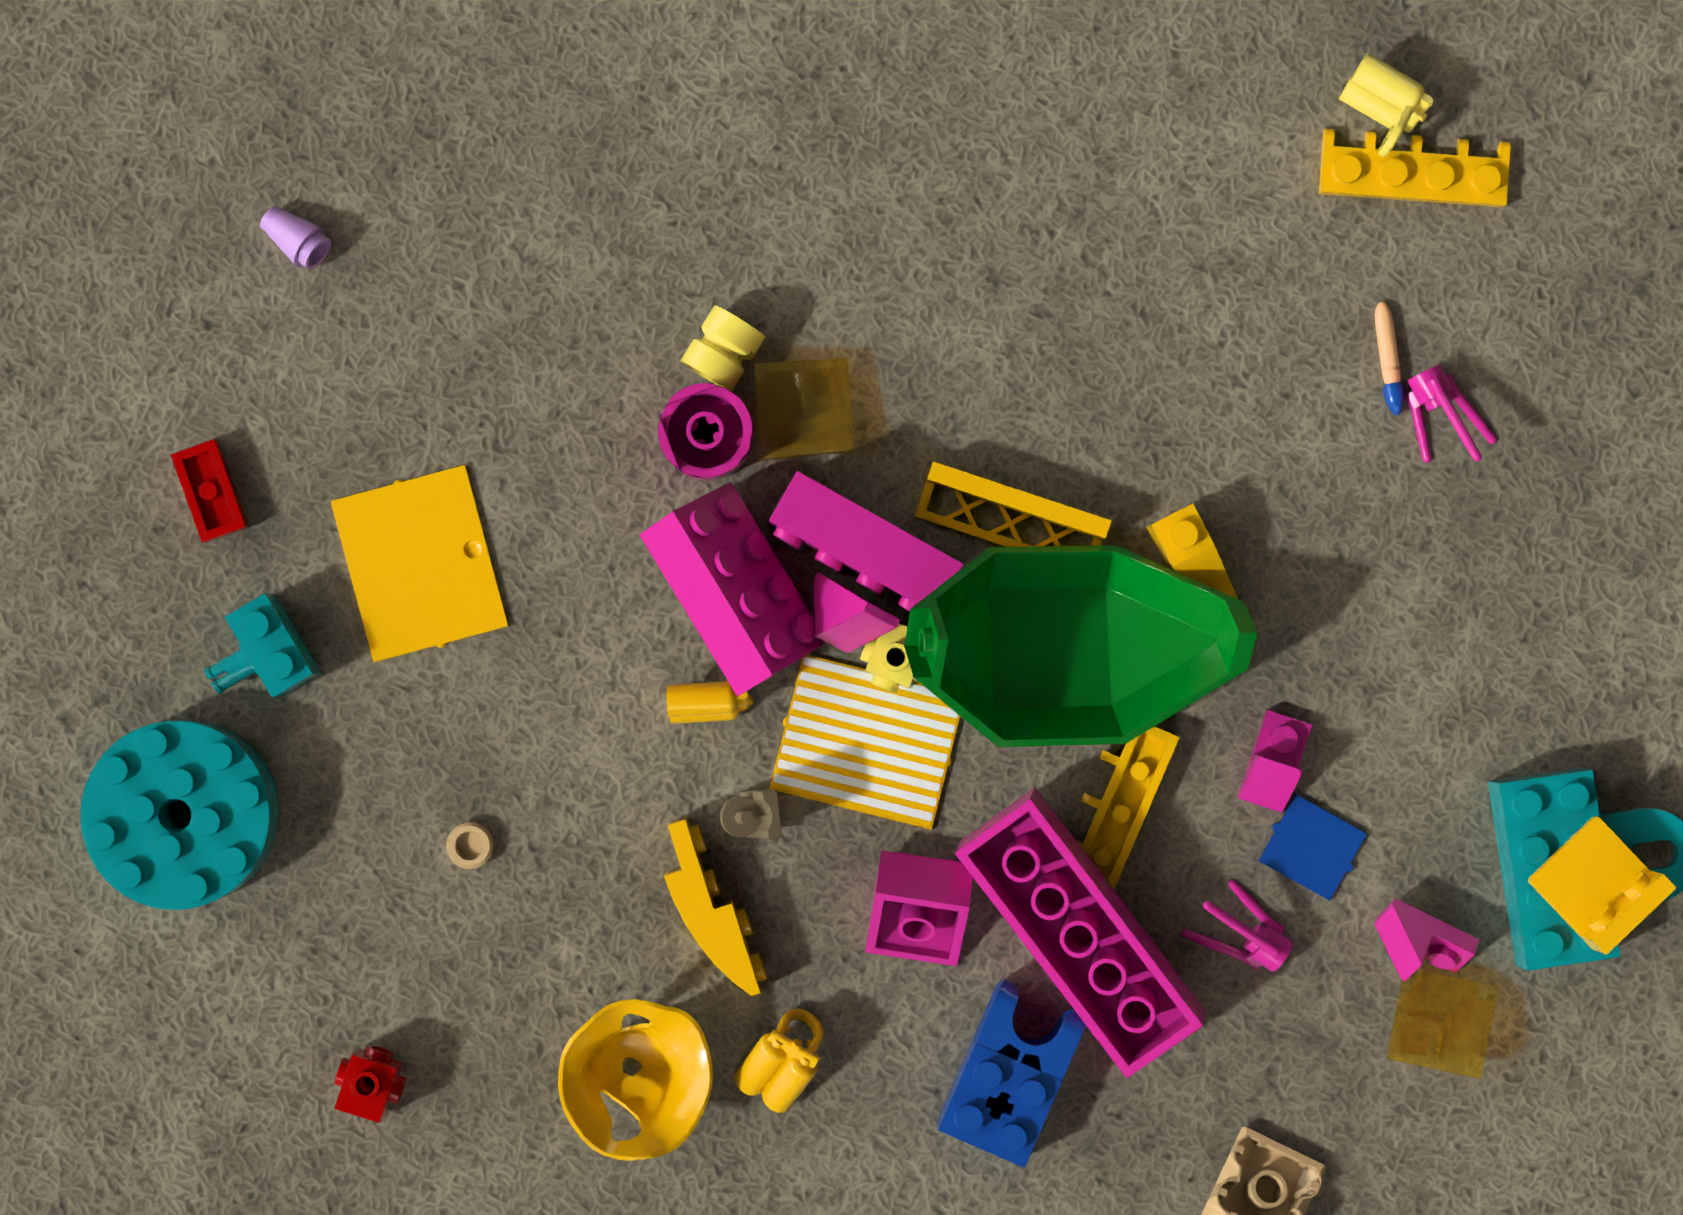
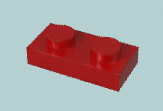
(209, 491)

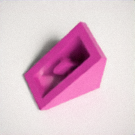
(847, 617)

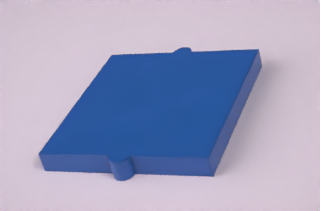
(1312, 847)

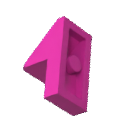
(1275, 761)
(1415, 935)

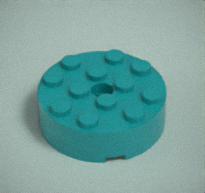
(132, 824)

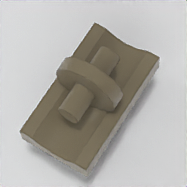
(760, 814)

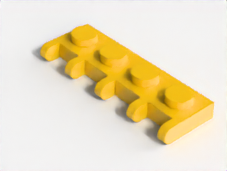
(1414, 173)
(1126, 800)

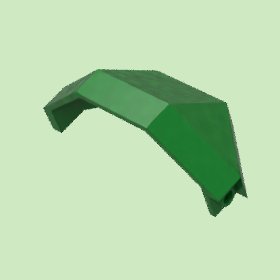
(1073, 644)

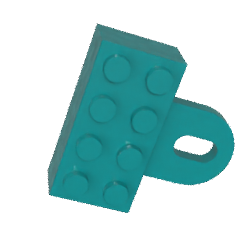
(1531, 823)

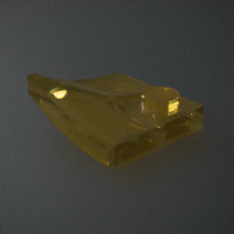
(803, 409)
(1443, 1023)

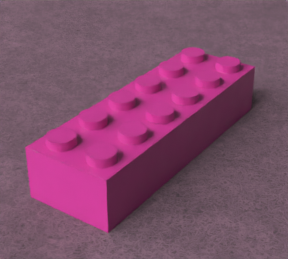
(1081, 932)

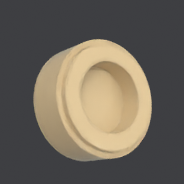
(470, 845)

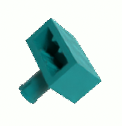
(267, 648)

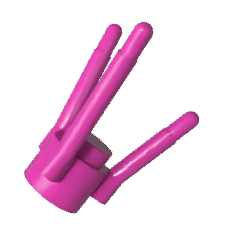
(1435, 390)
(1264, 944)

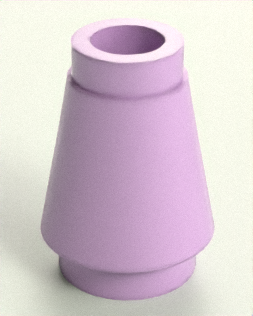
(297, 238)

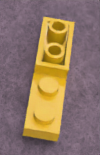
(716, 928)

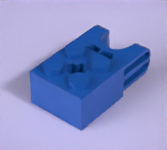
(1011, 1064)

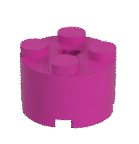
(682, 419)

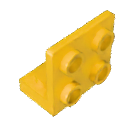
(1599, 886)

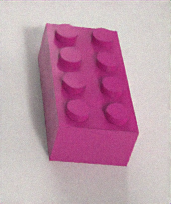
(860, 541)
(732, 587)

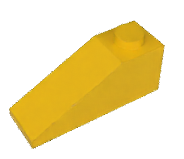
(1189, 549)

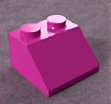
(919, 908)

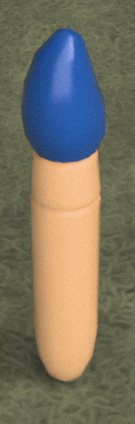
(1389, 358)

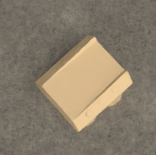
(1264, 1179)

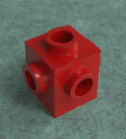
(360, 1097)

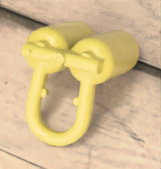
(1386, 98)

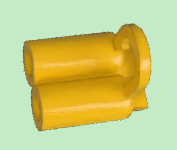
(705, 702)
(779, 1065)

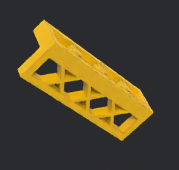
(1008, 498)

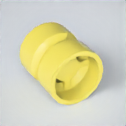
(722, 348)

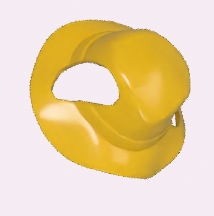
(663, 1095)

